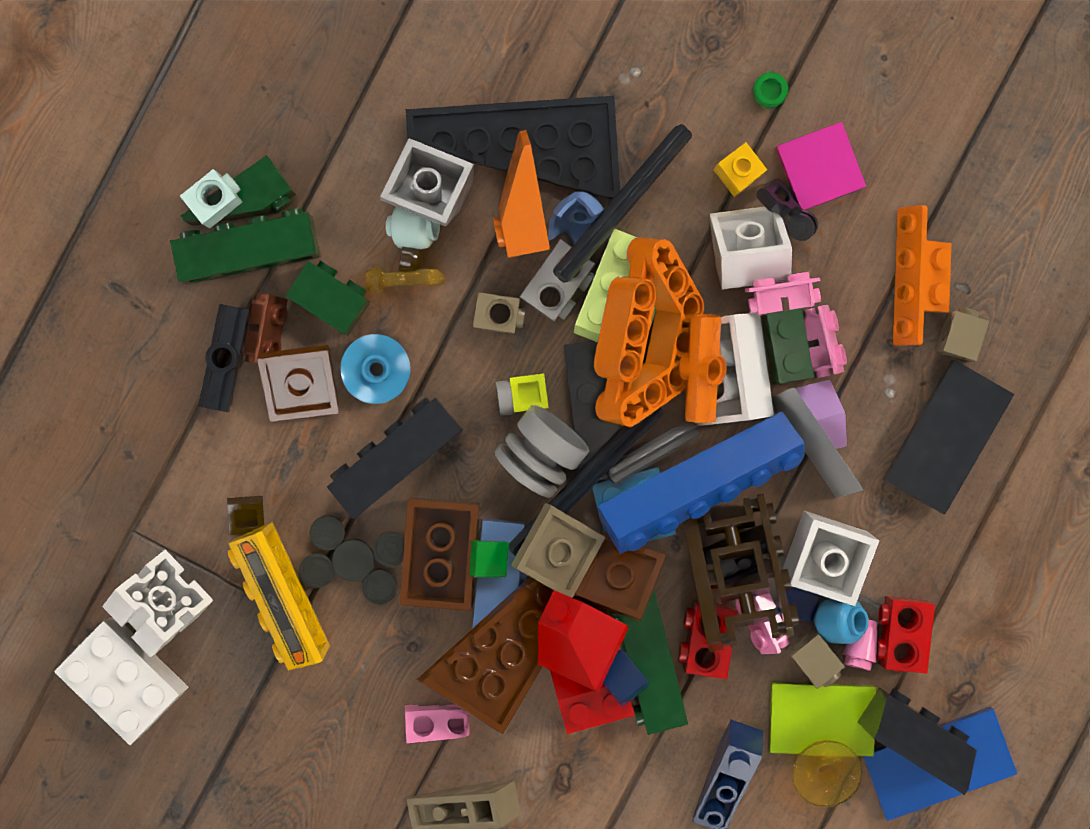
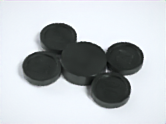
(352, 560)

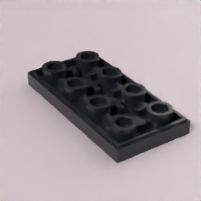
(948, 436)

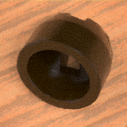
(410, 259)

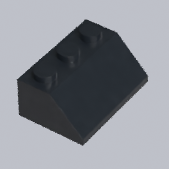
(920, 738)

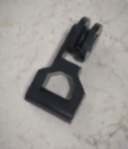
(779, 200)

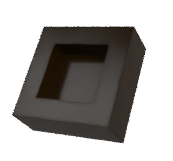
(245, 514)

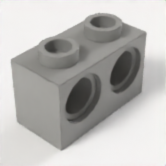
(546, 279)

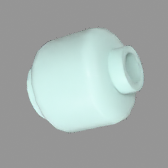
(411, 230)

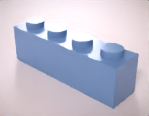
(493, 590)

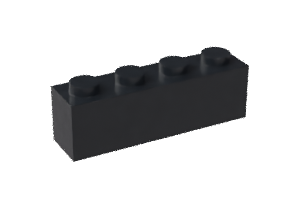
(394, 458)

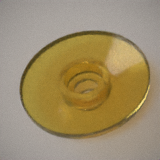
(828, 787)

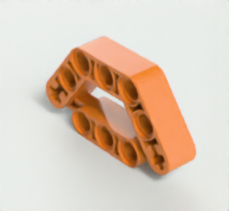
(658, 281)

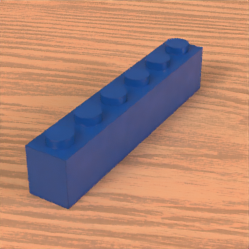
(701, 483)

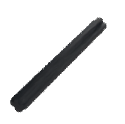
(622, 203)
(592, 471)

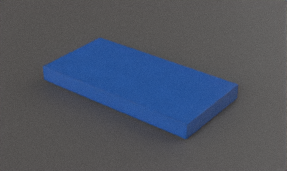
(908, 788)

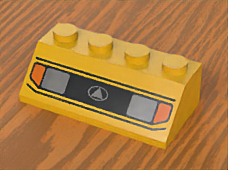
(279, 597)

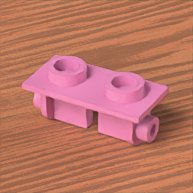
(798, 293)
(829, 353)
(761, 632)

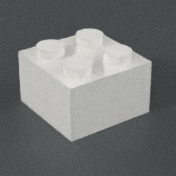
(830, 558)

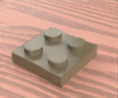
(558, 551)

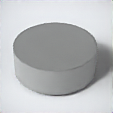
(504, 398)

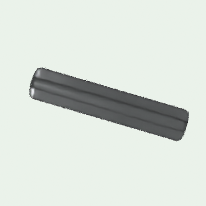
(653, 451)

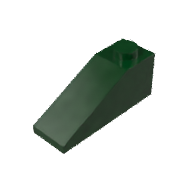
(261, 192)

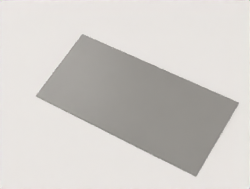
(817, 444)

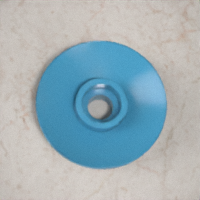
(357, 368)

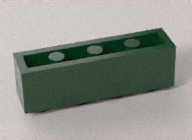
(245, 247)
(647, 647)

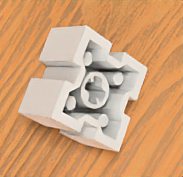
(157, 603)

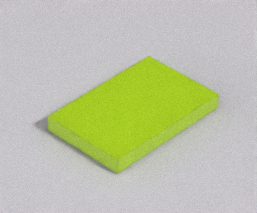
(810, 715)

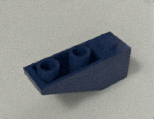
(729, 775)

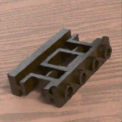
(711, 577)

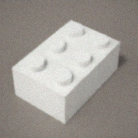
(121, 680)

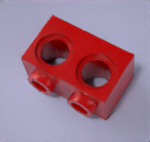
(915, 633)
(696, 639)

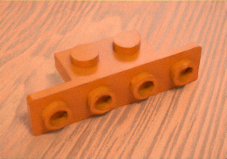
(920, 276)

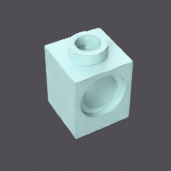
(197, 194)

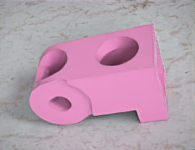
(435, 723)

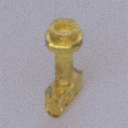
(377, 280)

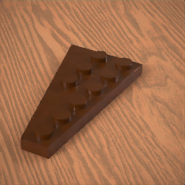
(495, 660)

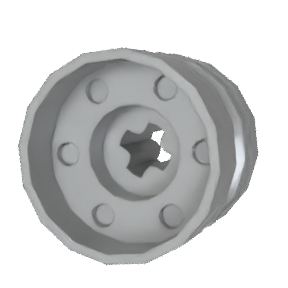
(536, 458)

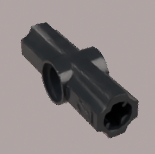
(218, 381)

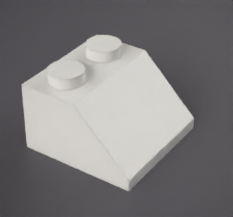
(750, 247)

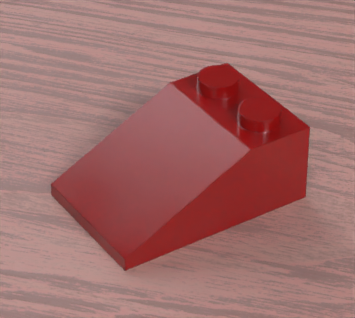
(586, 708)

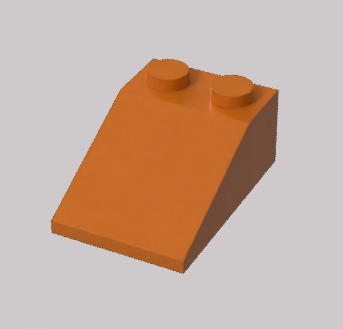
(521, 218)

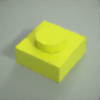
(528, 391)

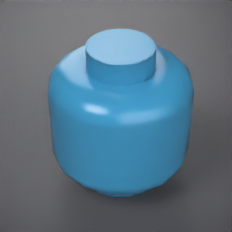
(840, 622)

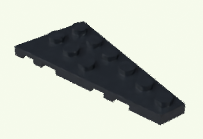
(568, 137)

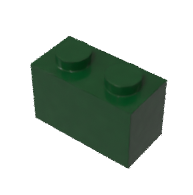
(328, 297)
(787, 346)

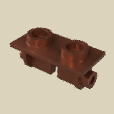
(270, 314)

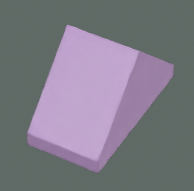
(827, 410)

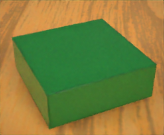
(489, 558)

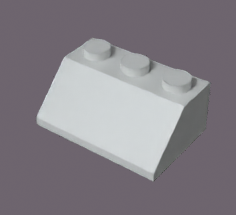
(746, 386)

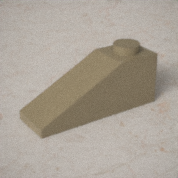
(466, 807)

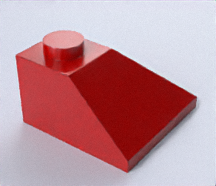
(578, 640)

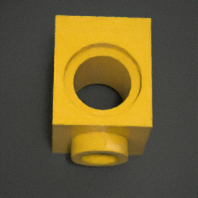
(740, 169)

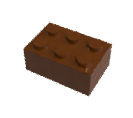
(438, 553)

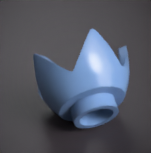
(574, 216)

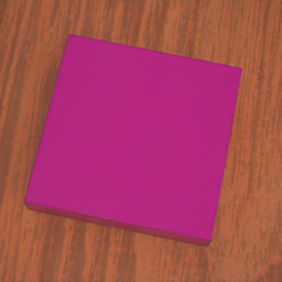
(820, 166)

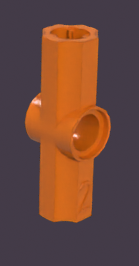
(702, 368)

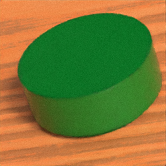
(770, 90)

